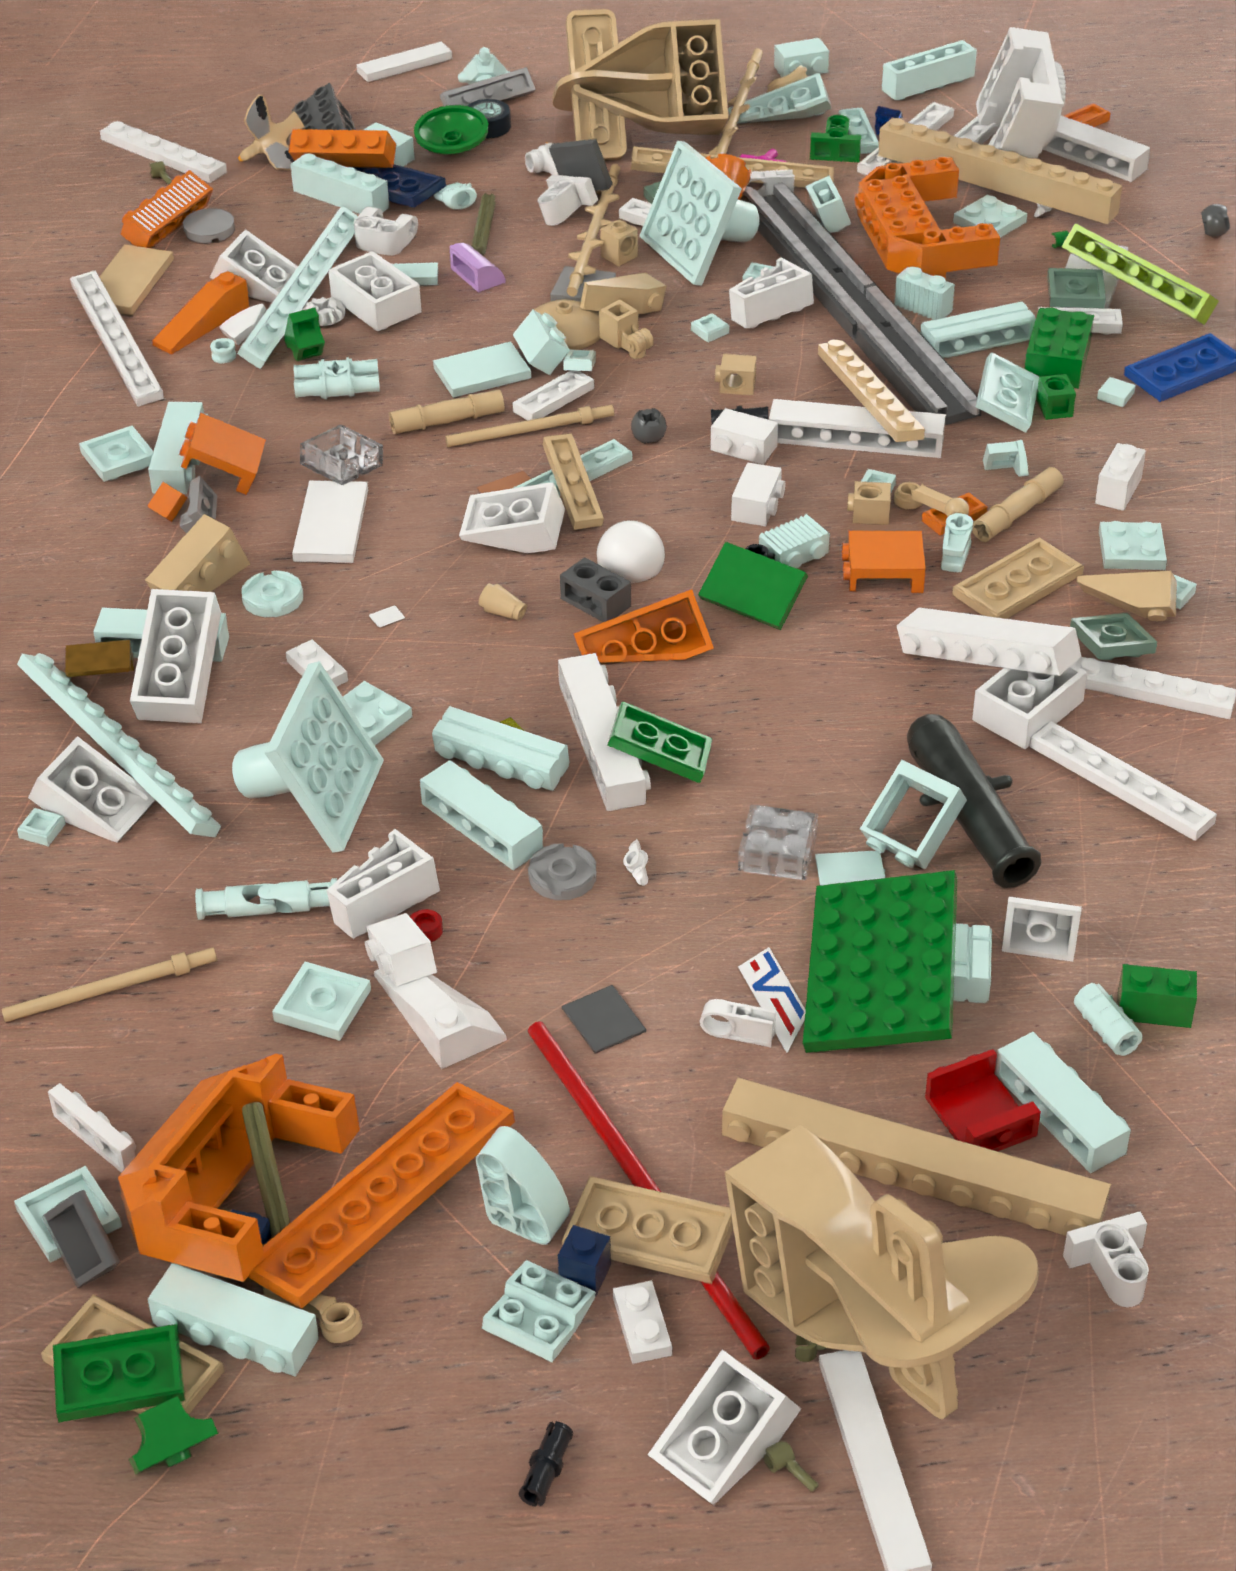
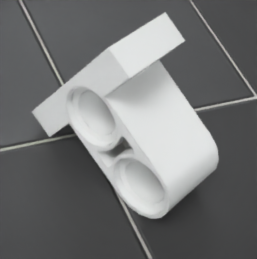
(565, 197)
(1114, 1255)

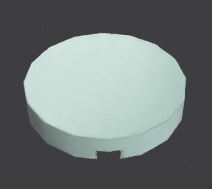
(272, 594)

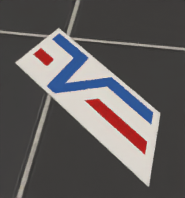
(775, 993)

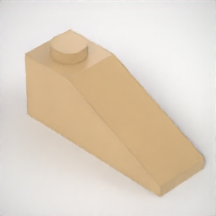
(636, 290)
(1141, 593)

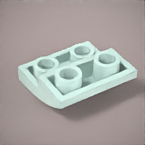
(538, 1310)

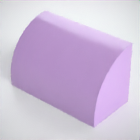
(474, 267)

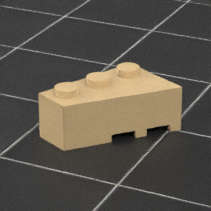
(200, 559)

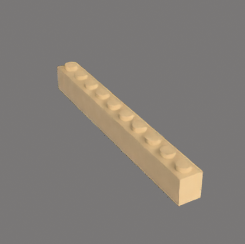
(1004, 170)
(921, 1159)

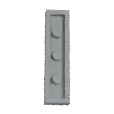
(499, 88)

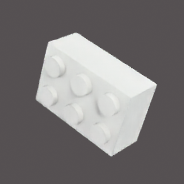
(375, 291)
(1024, 701)

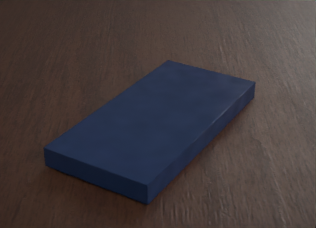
(406, 184)

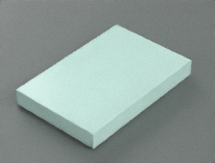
(482, 369)
(1007, 392)

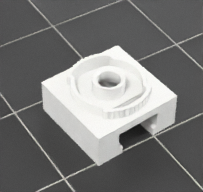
(1023, 93)

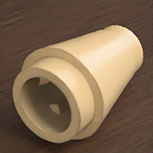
(501, 602)

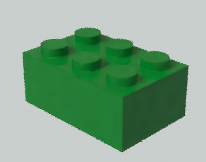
(1059, 344)

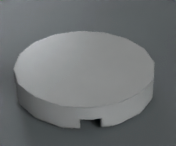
(208, 225)
(562, 872)

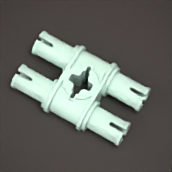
(336, 378)

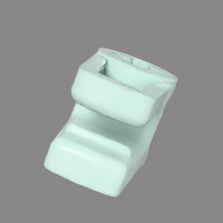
(956, 542)

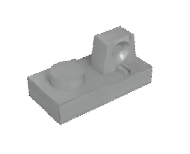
(202, 501)

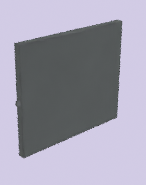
(603, 1019)

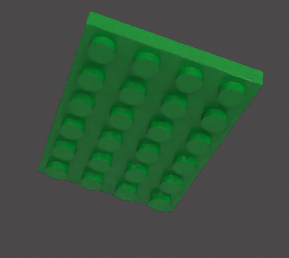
(882, 962)

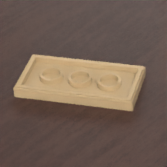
(134, 275)
(1018, 580)
(655, 1228)
(101, 1319)

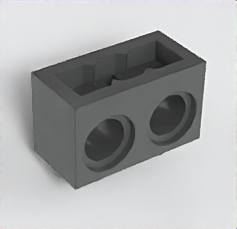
(595, 590)

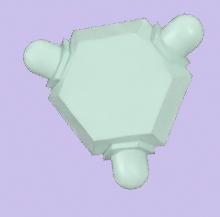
(482, 67)

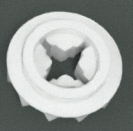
(329, 310)

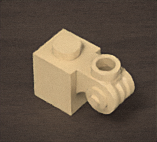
(620, 329)

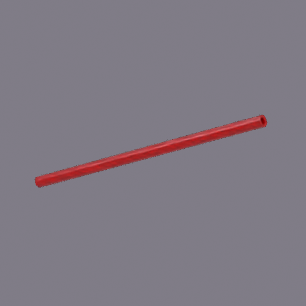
(639, 1177)

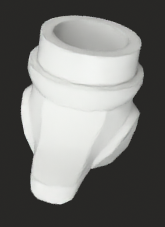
(540, 160)

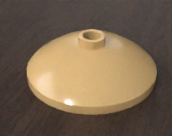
(578, 325)

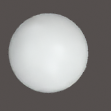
(631, 551)

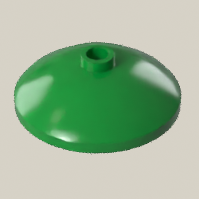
(451, 129)

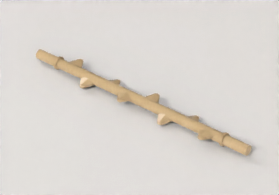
(738, 103)
(589, 237)

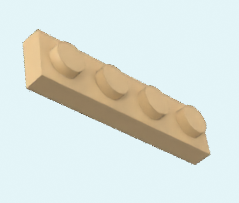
(573, 481)

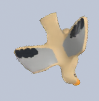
(269, 136)

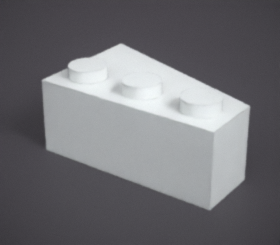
(771, 295)
(383, 885)

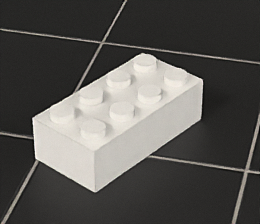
(175, 656)

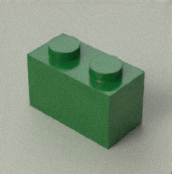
(1158, 995)

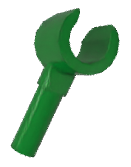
(1060, 238)

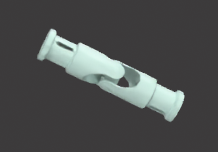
(274, 898)

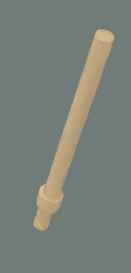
(584, 415)
(179, 964)

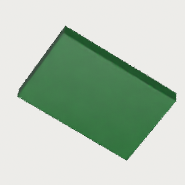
(753, 585)
(660, 742)
(117, 1373)

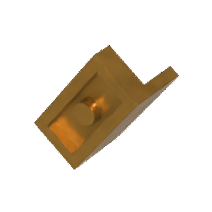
(98, 658)

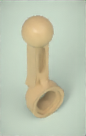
(911, 496)
(328, 1311)

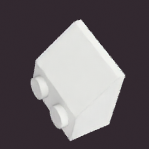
(1041, 929)

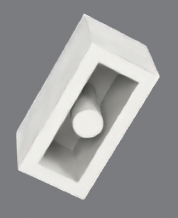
(744, 436)
(1120, 476)
(757, 494)
(400, 949)

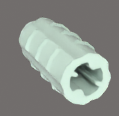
(1108, 1019)

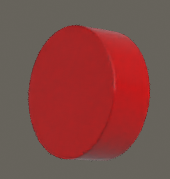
(429, 923)

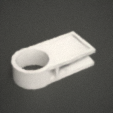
(773, 177)
(744, 1022)

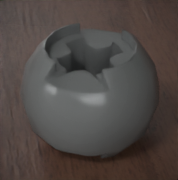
(1215, 220)
(648, 425)

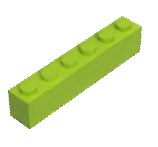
(1140, 274)

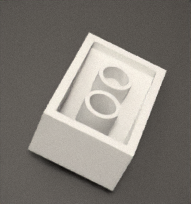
(258, 264)
(515, 518)
(91, 792)
(723, 1428)

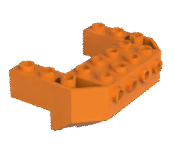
(904, 230)
(205, 1151)

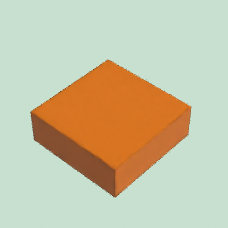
(167, 501)

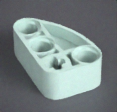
(520, 1187)

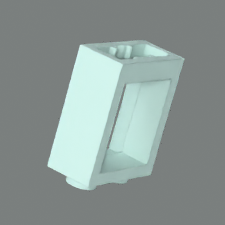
(908, 776)

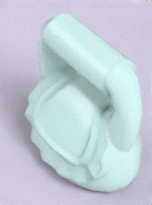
(457, 195)

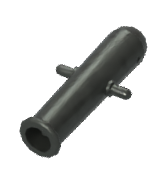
(943, 753)

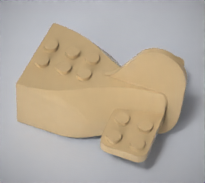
(658, 77)
(867, 1269)

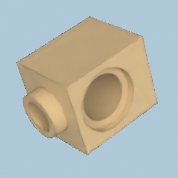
(619, 242)
(736, 384)
(870, 503)

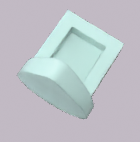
(1006, 456)

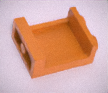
(223, 448)
(884, 556)

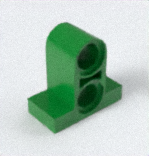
(835, 142)

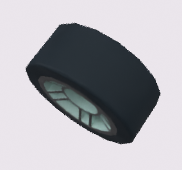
(497, 115)

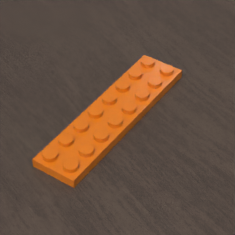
(378, 1194)

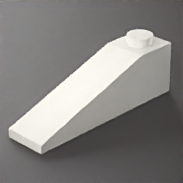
(443, 1018)

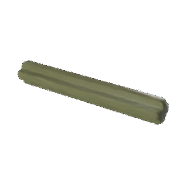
(483, 223)
(265, 1167)

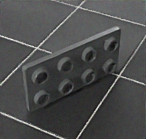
(324, 111)

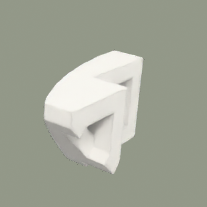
(243, 323)

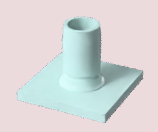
(695, 212)
(316, 756)

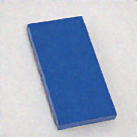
(1183, 367)

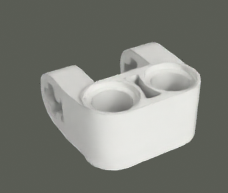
(381, 234)

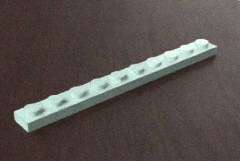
(299, 288)
(119, 746)

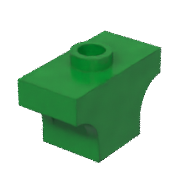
(304, 334)
(168, 1435)

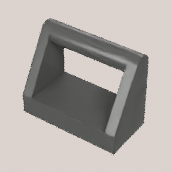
(81, 1239)

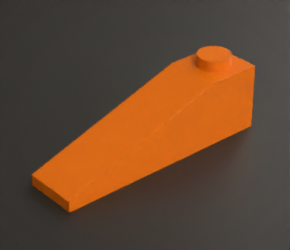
(204, 312)
(653, 633)

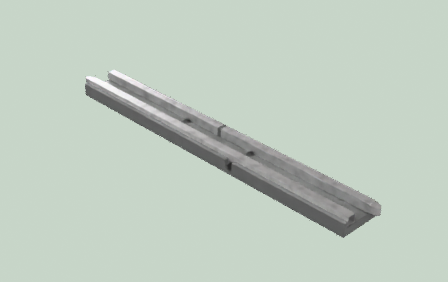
(863, 308)

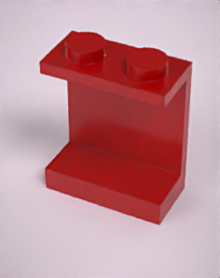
(978, 1106)

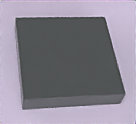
(582, 160)

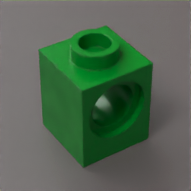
(1056, 396)

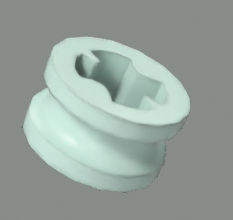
(223, 350)

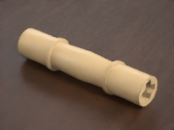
(446, 411)
(1017, 504)

